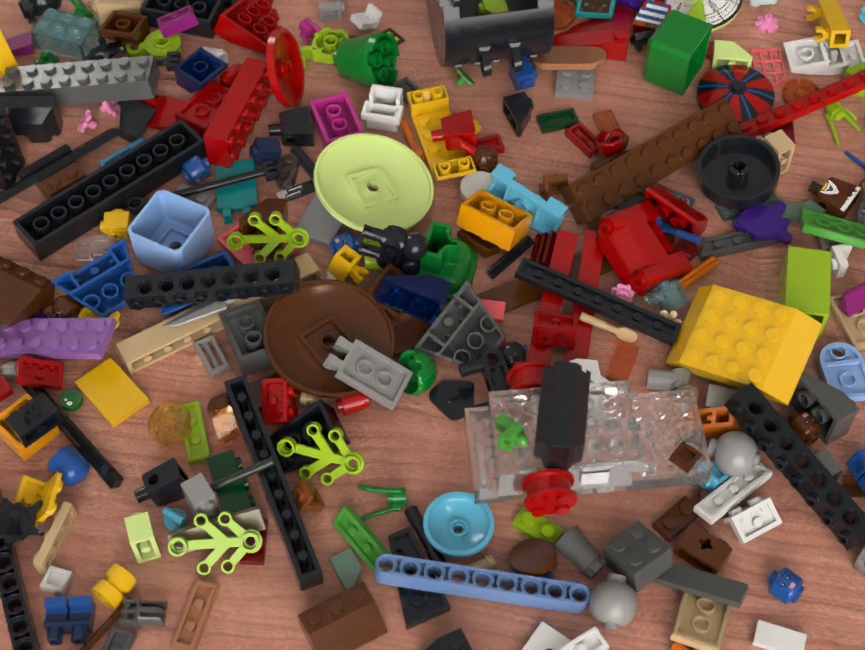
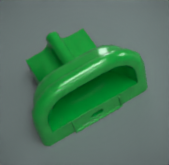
(448, 258)

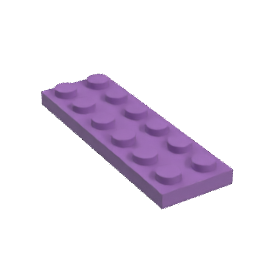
(57, 338)

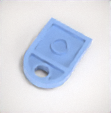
(843, 372)

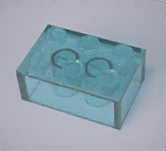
(65, 33)

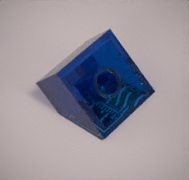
(198, 70)

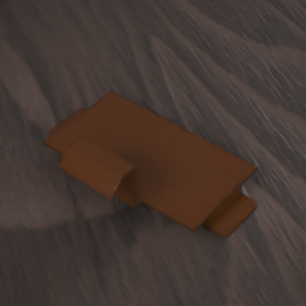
(852, 489)

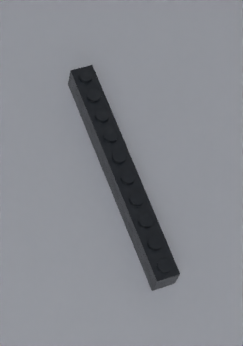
(274, 484)

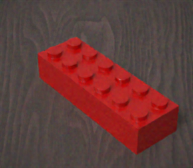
(238, 113)

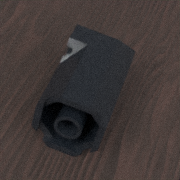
(34, 116)
(562, 415)

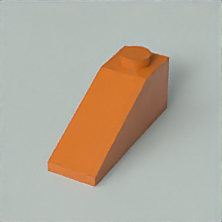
(717, 422)

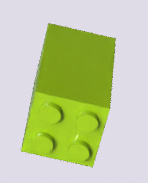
(807, 282)

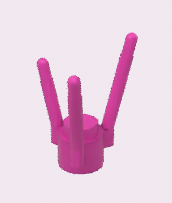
(308, 30)

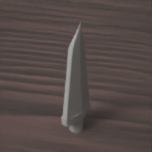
(200, 312)

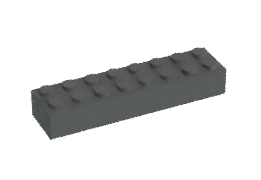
(85, 80)

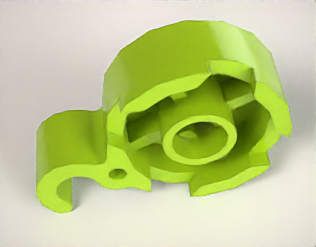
(156, 45)
(323, 46)

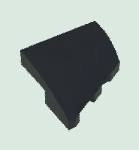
(134, 119)

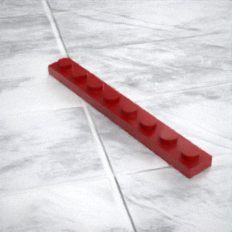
(804, 105)

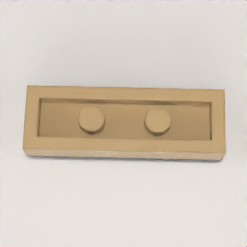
(54, 537)

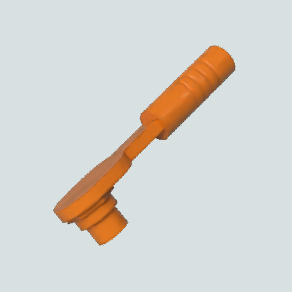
(410, 139)

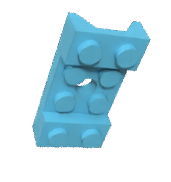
(546, 214)

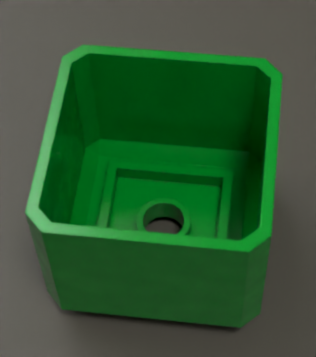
(676, 51)

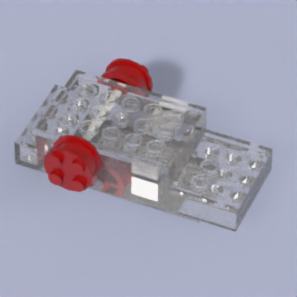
(623, 448)

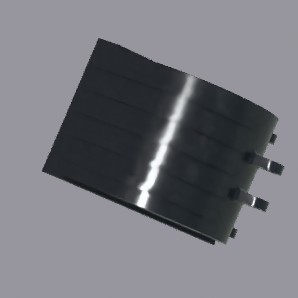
(475, 39)

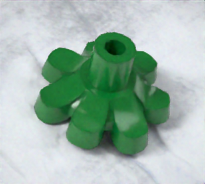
(46, 58)

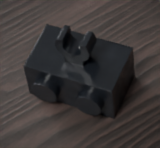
(34, 420)

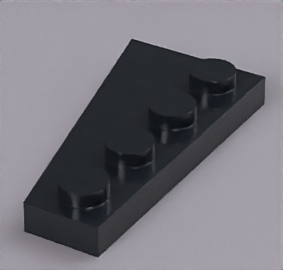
(416, 604)

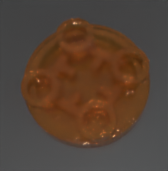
(563, 14)

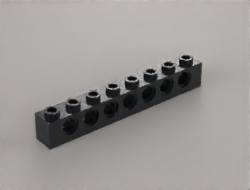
(174, 287)
(798, 465)

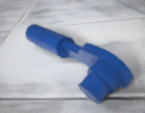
(665, 227)

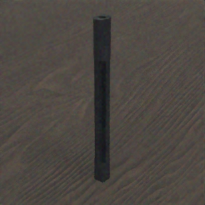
(82, 443)

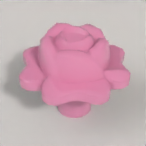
(623, 292)

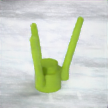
(837, 112)

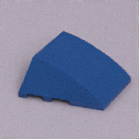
(100, 282)

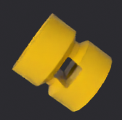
(116, 583)

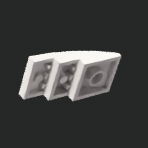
(817, 58)

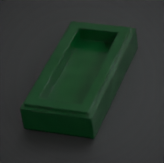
(557, 120)

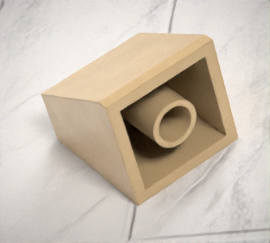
(103, 8)

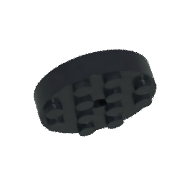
(720, 169)

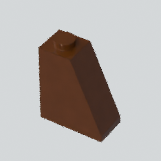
(265, 208)

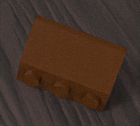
(343, 620)

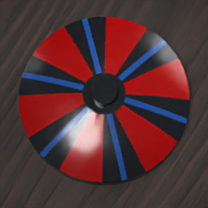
(744, 88)

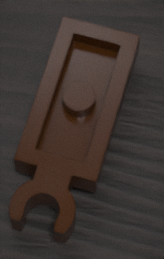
(677, 517)

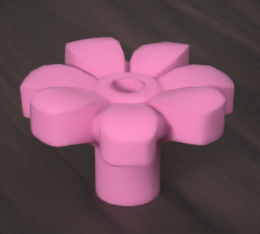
(766, 23)
(110, 107)
(85, 122)

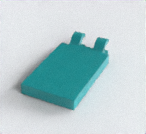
(236, 196)

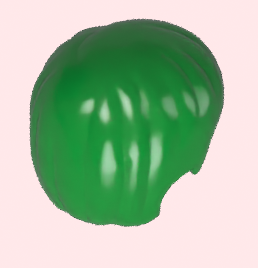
(423, 370)

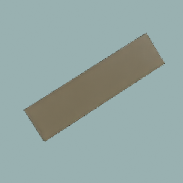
(248, 519)

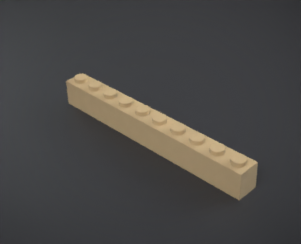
(160, 342)

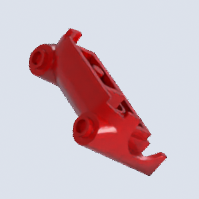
(639, 248)

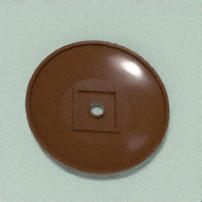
(316, 313)

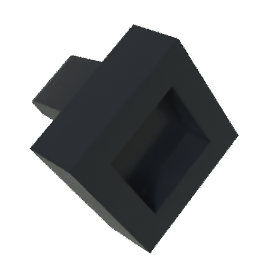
(640, 38)

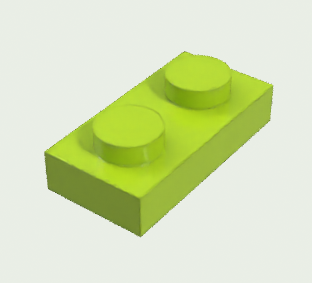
(536, 527)

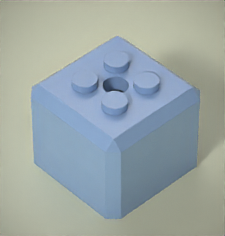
(170, 223)

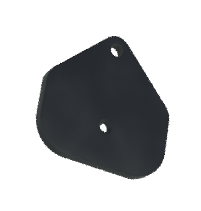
(457, 393)

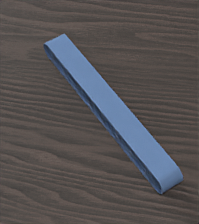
(492, 578)

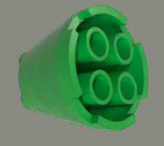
(368, 59)

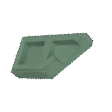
(346, 568)

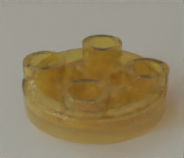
(169, 422)

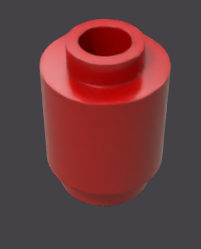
(229, 75)
(352, 403)

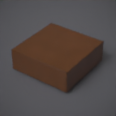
(685, 457)

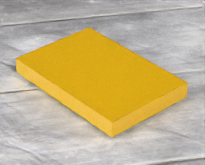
(112, 392)

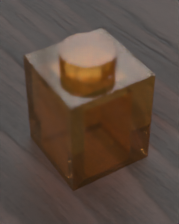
(224, 424)

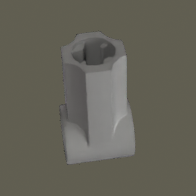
(667, 379)

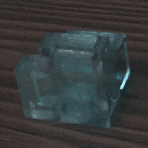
(667, 296)

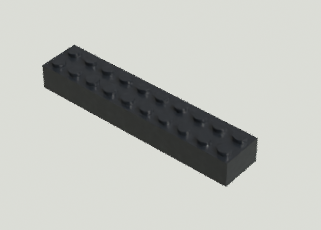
(108, 188)

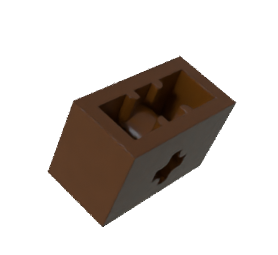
(691, 550)

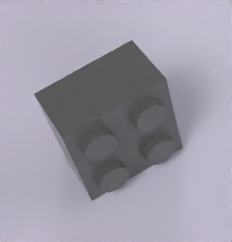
(638, 556)

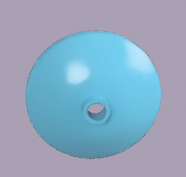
(458, 512)

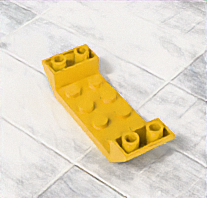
(426, 111)

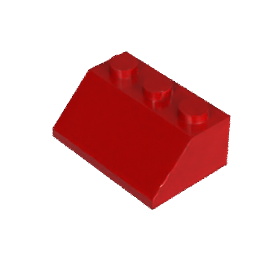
(676, 211)

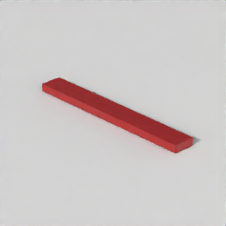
(561, 262)
(589, 274)

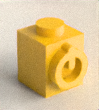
(116, 224)

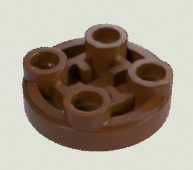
(533, 557)

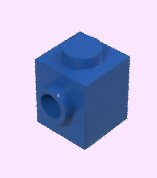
(523, 79)

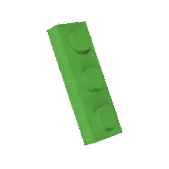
(359, 536)

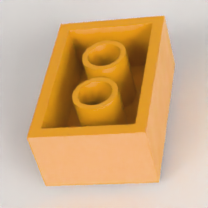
(494, 219)

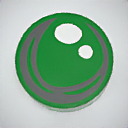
(71, 400)

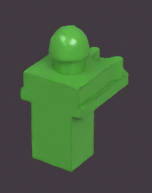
(511, 432)

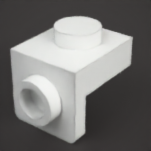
(368, 19)
(839, 259)

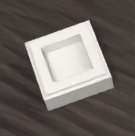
(56, 580)

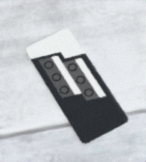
(297, 191)

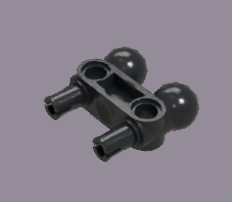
(396, 248)
(494, 375)

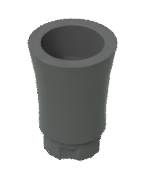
(580, 552)

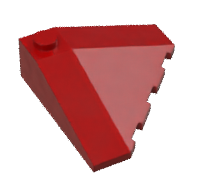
(248, 24)
(607, 34)

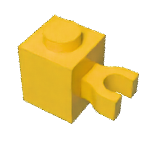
(346, 264)

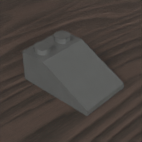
(245, 334)
(827, 404)

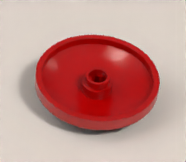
(285, 67)

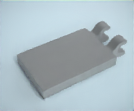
(320, 224)
(369, 372)

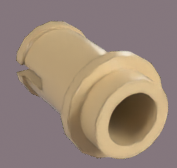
(307, 399)
(487, 563)

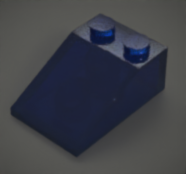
(415, 295)

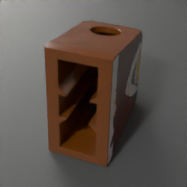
(835, 196)

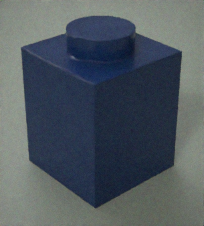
(265, 150)

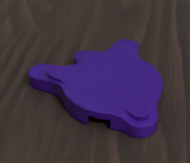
(765, 223)

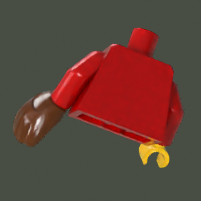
(460, 133)

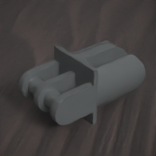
(146, 613)

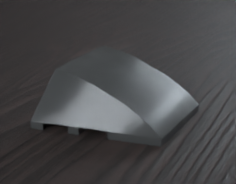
(462, 329)

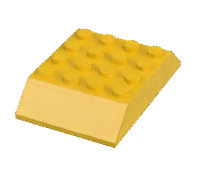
(745, 341)

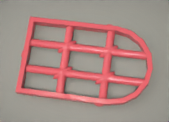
(772, 61)

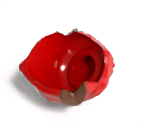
(611, 142)

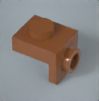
(552, 184)
(307, 498)

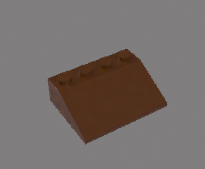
(22, 292)

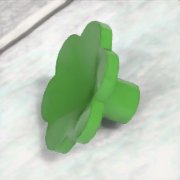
(464, 78)

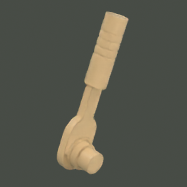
(624, 333)

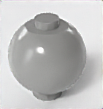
(734, 453)
(613, 602)

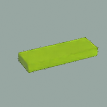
(196, 442)

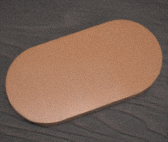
(570, 58)

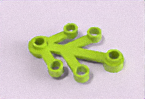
(270, 237)
(324, 454)
(219, 542)

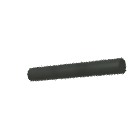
(241, 474)

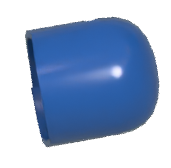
(71, 465)

